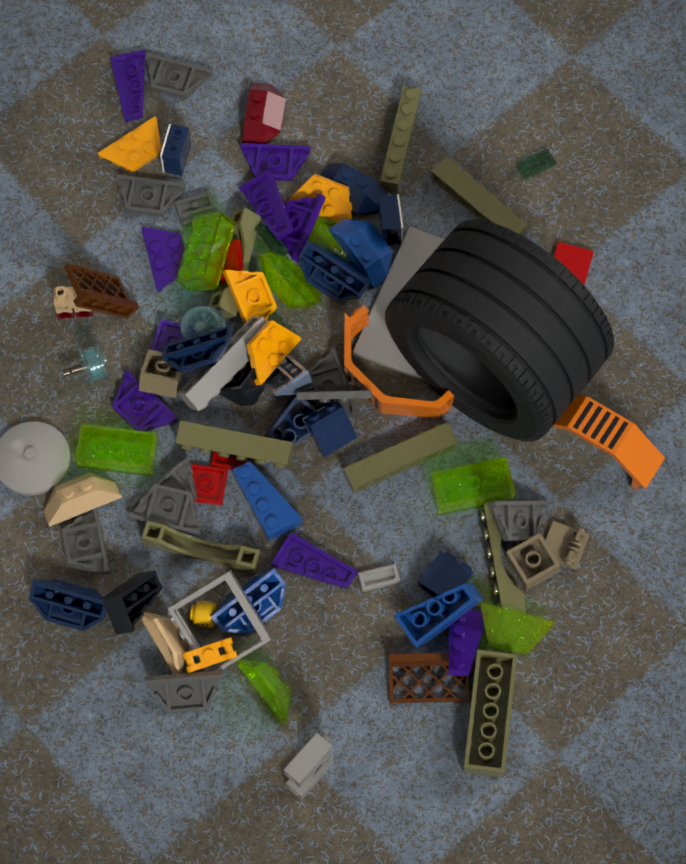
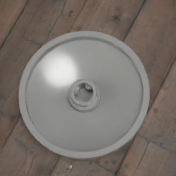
(33, 458)

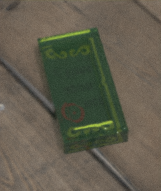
(536, 164)
(272, 242)

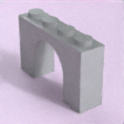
(309, 765)

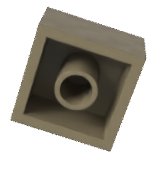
(159, 376)
(533, 561)

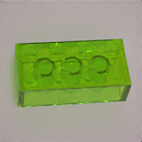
(205, 252)
(117, 450)
(472, 485)

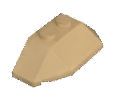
(79, 497)
(167, 640)

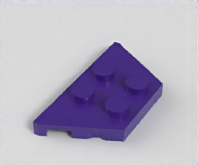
(281, 160)
(303, 216)
(165, 255)
(141, 409)

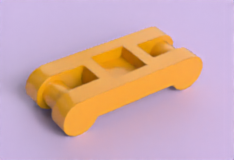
(209, 654)

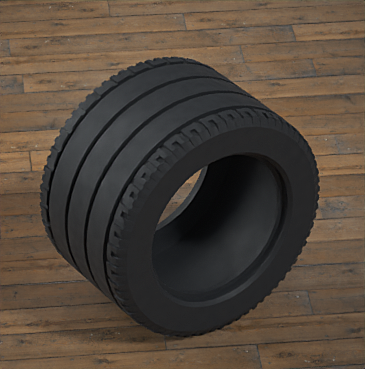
(500, 329)

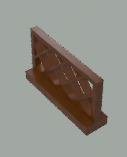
(102, 298)
(423, 660)

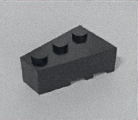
(129, 601)

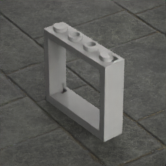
(186, 633)

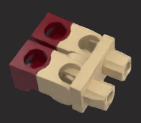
(64, 303)

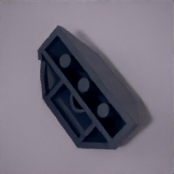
(362, 188)
(332, 273)
(198, 350)
(67, 603)

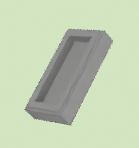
(379, 577)

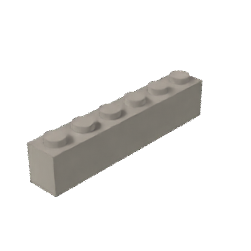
(213, 377)

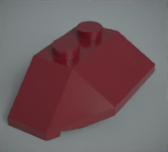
(263, 114)

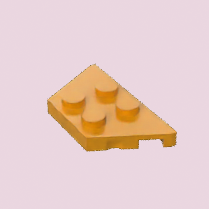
(135, 147)
(337, 202)
(250, 293)
(270, 348)

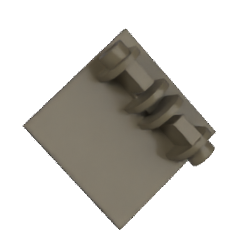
(567, 544)

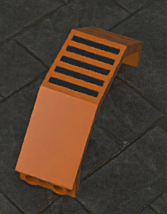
(381, 402)
(614, 436)

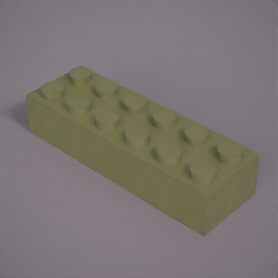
(490, 713)

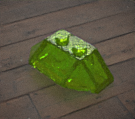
(288, 282)
(268, 686)

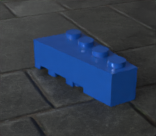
(266, 503)
(436, 614)

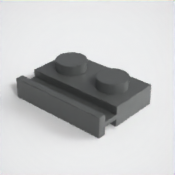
(194, 206)

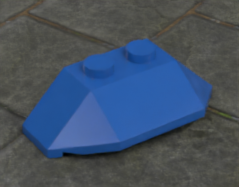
(364, 248)
(265, 595)

